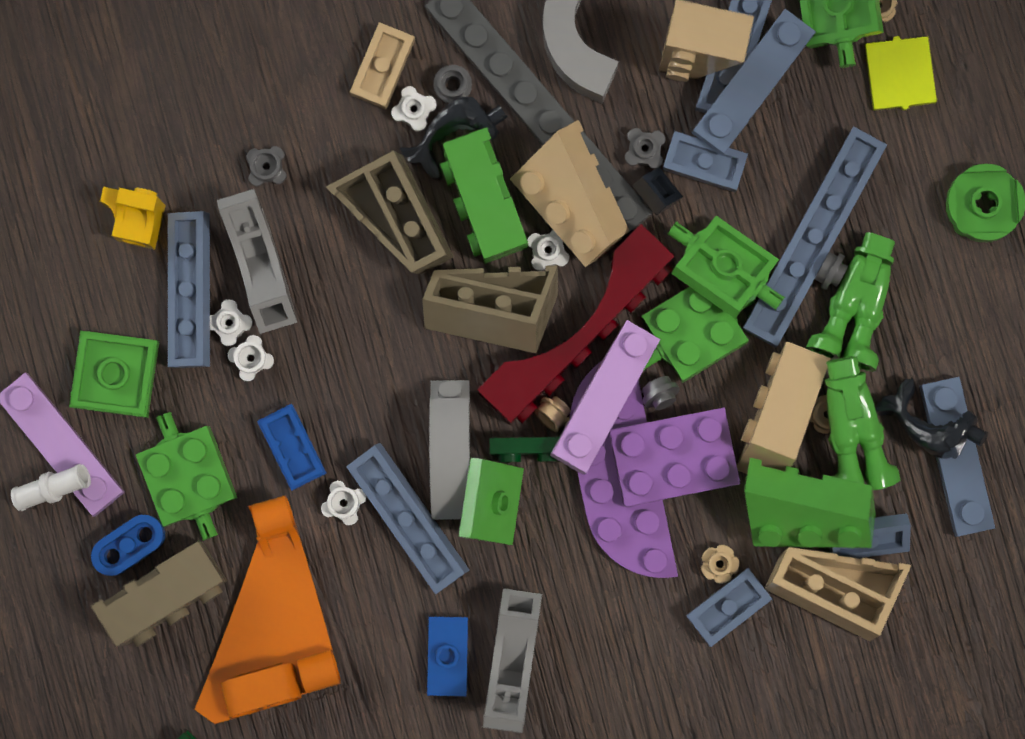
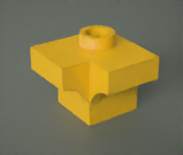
(136, 215)

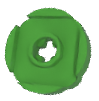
(967, 189)

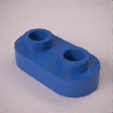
(128, 544)

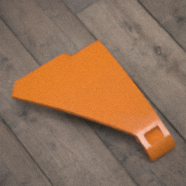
(277, 629)

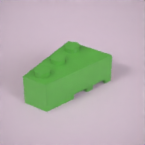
(483, 196)
(807, 511)

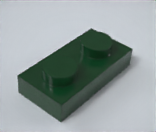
(510, 449)

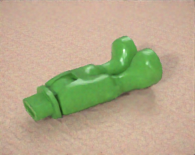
(860, 297)
(855, 422)

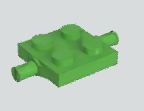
(841, 24)
(725, 266)
(692, 333)
(186, 476)

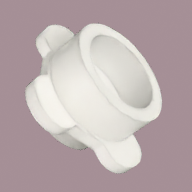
(416, 119)
(541, 258)
(229, 333)
(254, 347)
(349, 512)

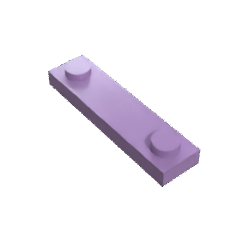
(605, 397)
(58, 441)

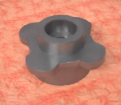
(637, 156)
(258, 158)

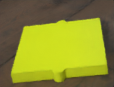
(900, 73)

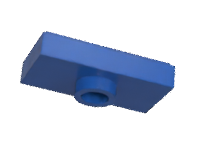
(292, 447)
(447, 656)

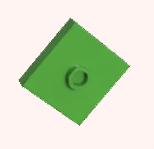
(114, 374)
(491, 501)

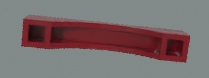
(521, 382)

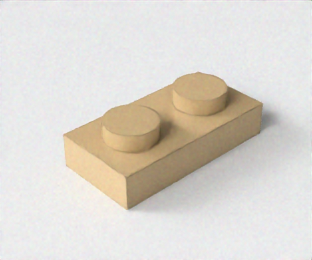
(382, 65)

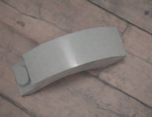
(571, 58)
(258, 261)
(449, 447)
(512, 660)

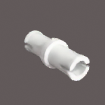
(50, 487)

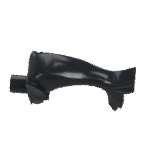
(459, 114)
(937, 440)

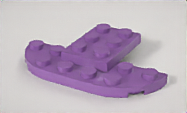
(643, 467)

